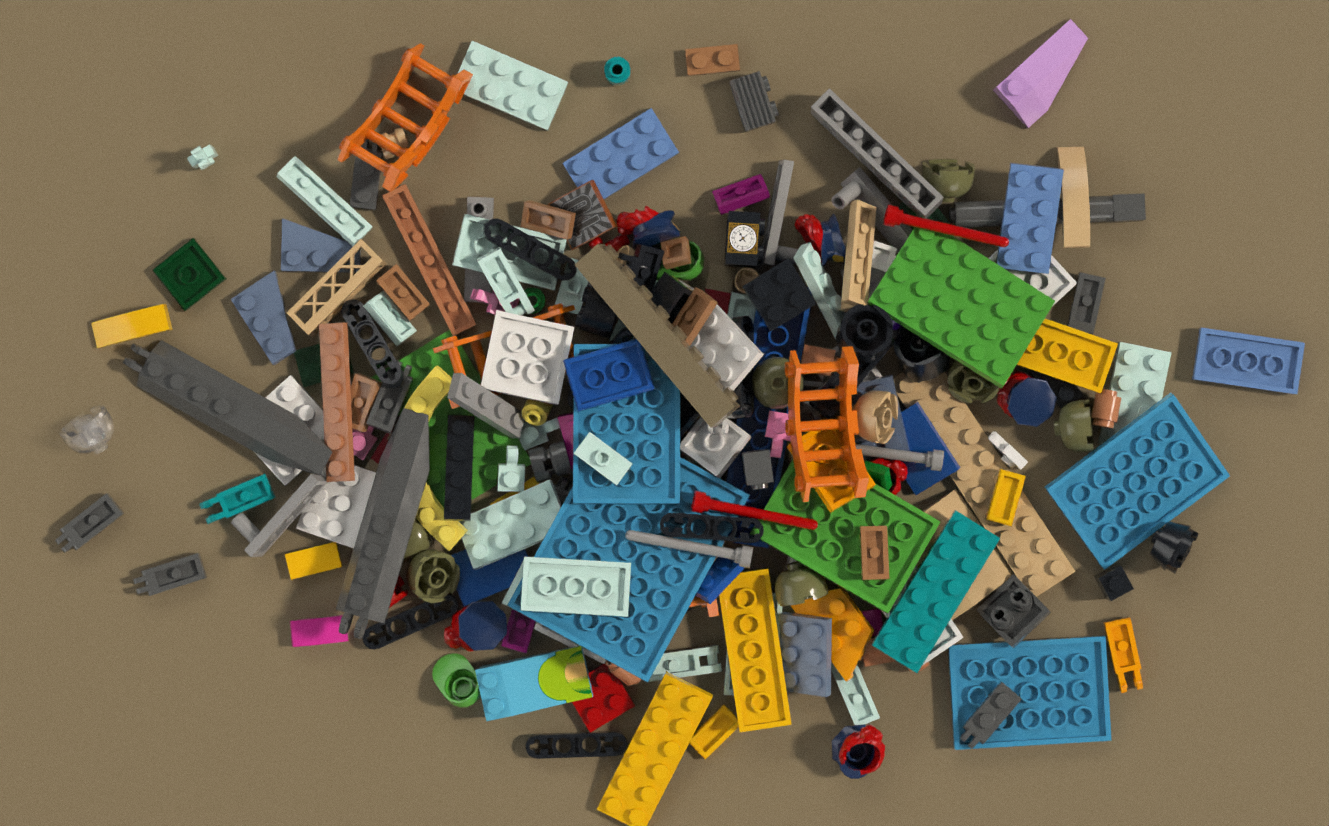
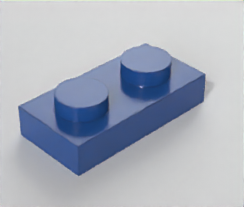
(718, 578)

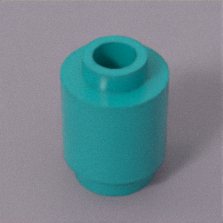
(619, 79)

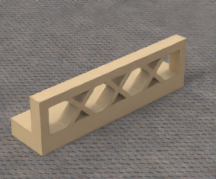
(858, 255)
(345, 293)

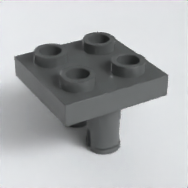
(1013, 611)

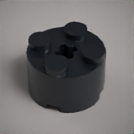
(596, 315)
(861, 320)
(919, 358)

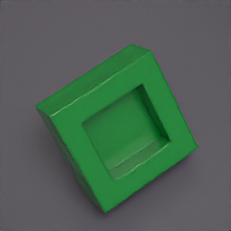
(879, 474)

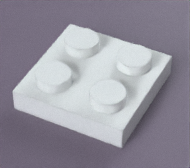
(714, 449)

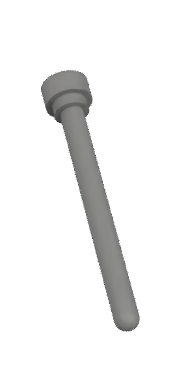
(931, 459)
(739, 555)

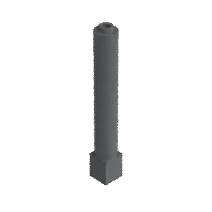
(1102, 209)

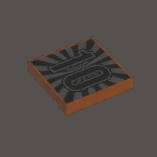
(591, 212)

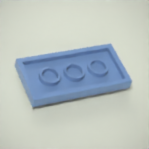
(623, 155)
(1030, 217)
(1248, 361)

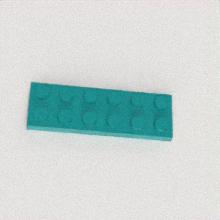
(935, 591)

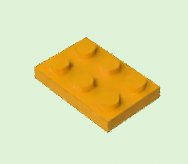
(832, 496)

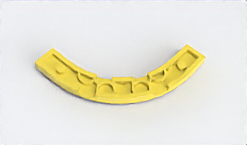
(430, 511)

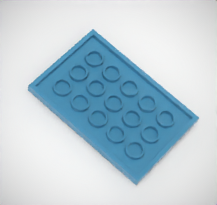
(643, 432)
(1137, 481)
(1059, 685)

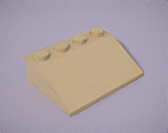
(995, 569)

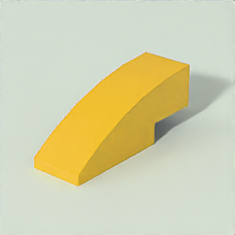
(131, 325)

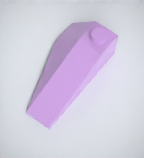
(1038, 79)

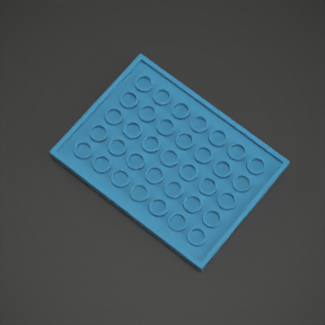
(660, 577)

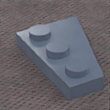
(311, 250)
(266, 317)

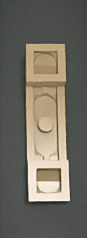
(1074, 197)

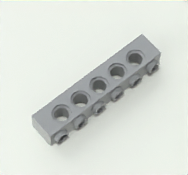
(876, 154)

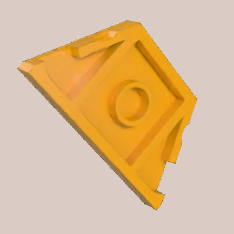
(849, 628)

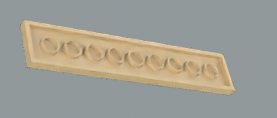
(1028, 543)

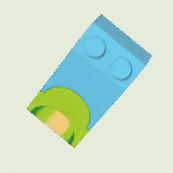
(533, 682)

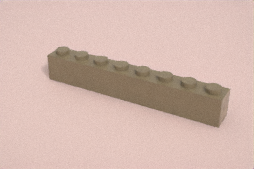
(657, 335)

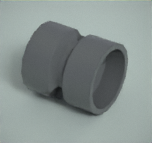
(559, 459)

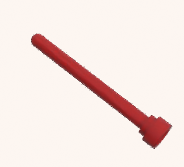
(894, 216)
(702, 502)

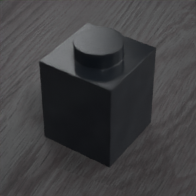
(1113, 582)

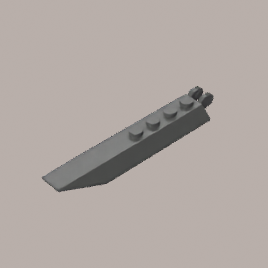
(229, 407)
(386, 524)

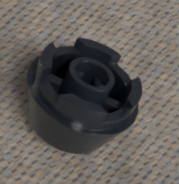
(1172, 545)

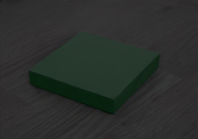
(189, 274)

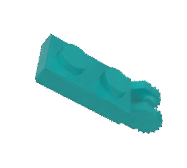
(240, 498)

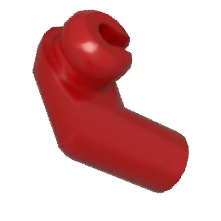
(616, 243)

